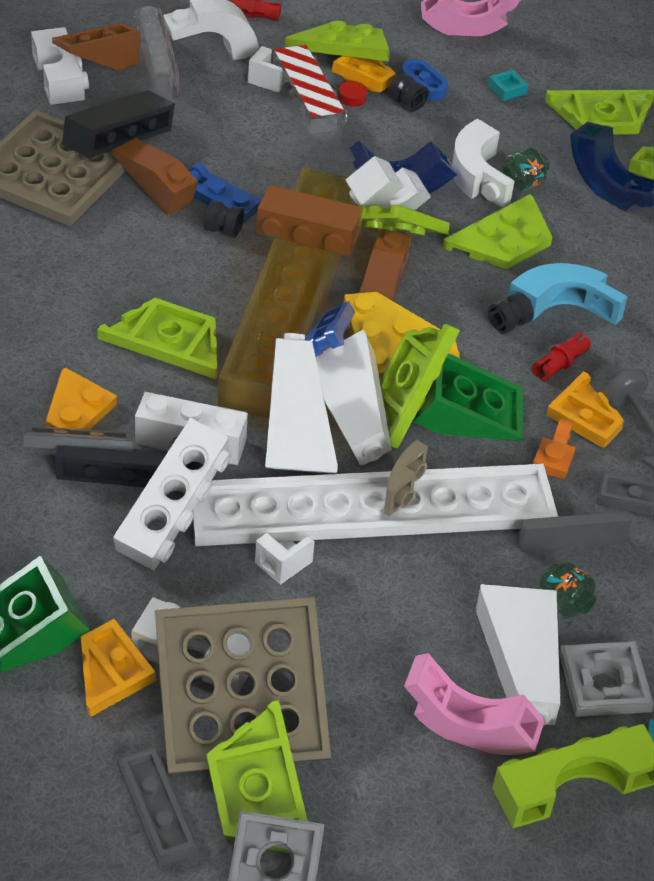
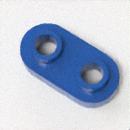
(428, 76)

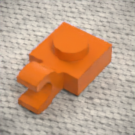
(556, 453)

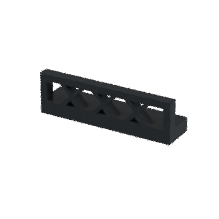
(110, 466)

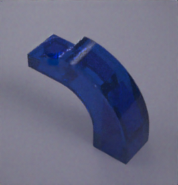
(428, 163)
(604, 173)

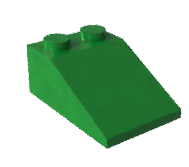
(472, 403)
(37, 616)

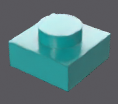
(507, 85)

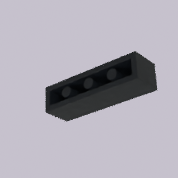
(117, 122)

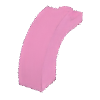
(467, 18)
(482, 723)

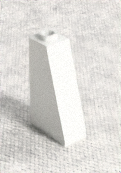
(355, 396)
(298, 415)
(523, 643)

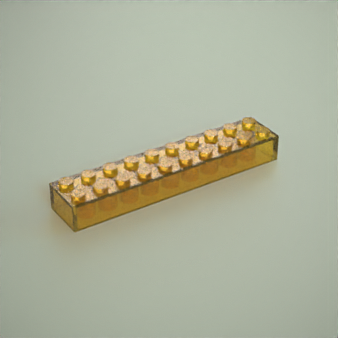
(284, 300)

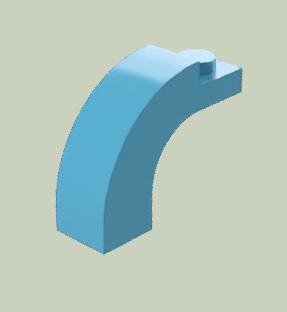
(572, 285)

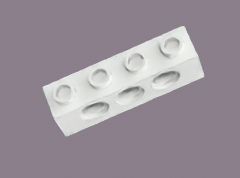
(193, 444)

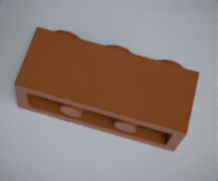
(309, 220)

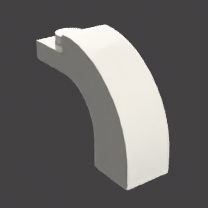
(217, 17)
(475, 176)

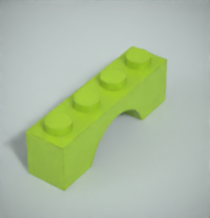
(619, 758)

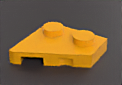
(365, 71)
(78, 402)
(588, 410)
(112, 667)

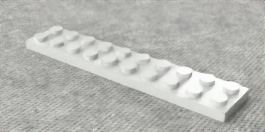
(354, 505)

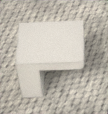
(264, 73)
(283, 558)

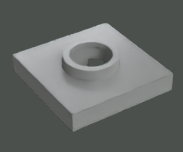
(616, 660)
(260, 832)

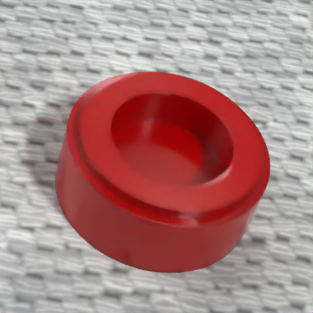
(352, 93)

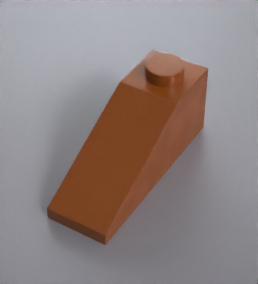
(107, 45)
(158, 174)
(387, 263)

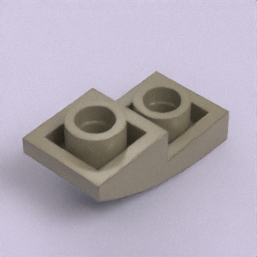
(405, 472)

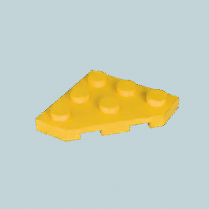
(384, 324)

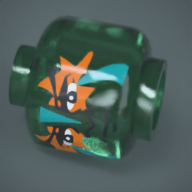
(526, 168)
(573, 588)

